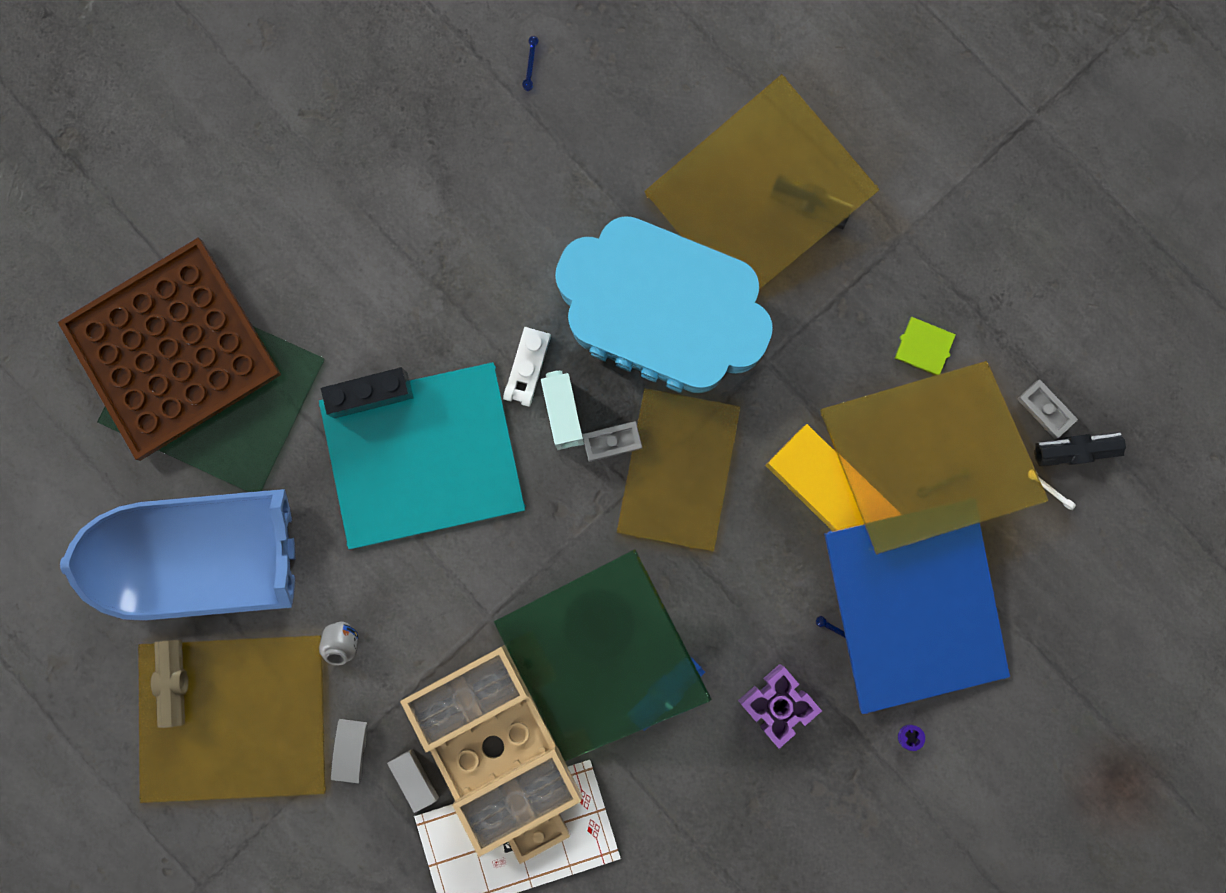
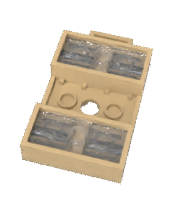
(501, 797)

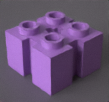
(797, 705)

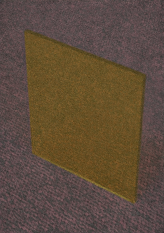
(764, 183)
(932, 457)
(247, 722)

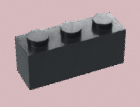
(367, 393)

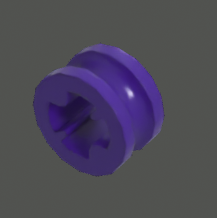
(920, 736)

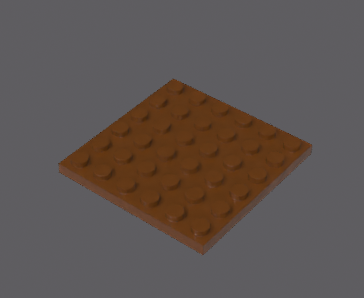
(169, 349)

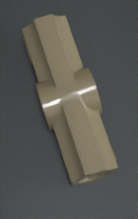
(169, 683)

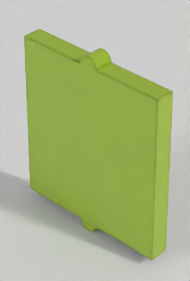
(925, 346)

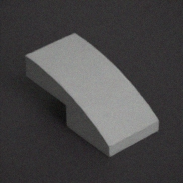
(348, 751)

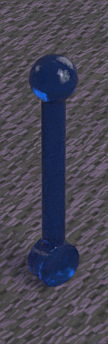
(527, 83)
(821, 622)

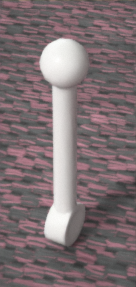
(1066, 502)

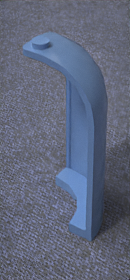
(186, 557)

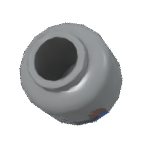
(338, 643)

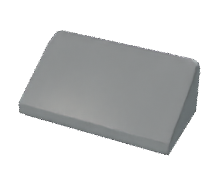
(413, 780)

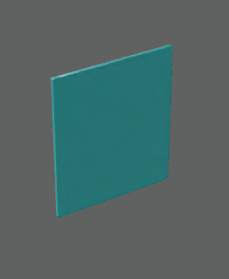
(425, 459)

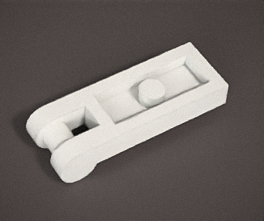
(527, 365)

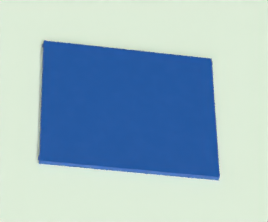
(916, 615)

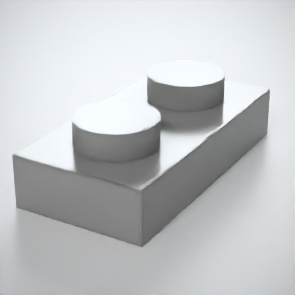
(1047, 409)
(612, 441)

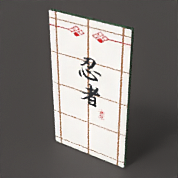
(460, 870)

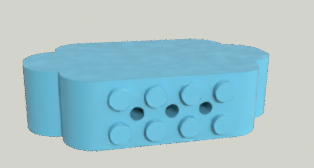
(663, 305)

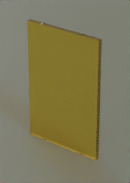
(680, 472)

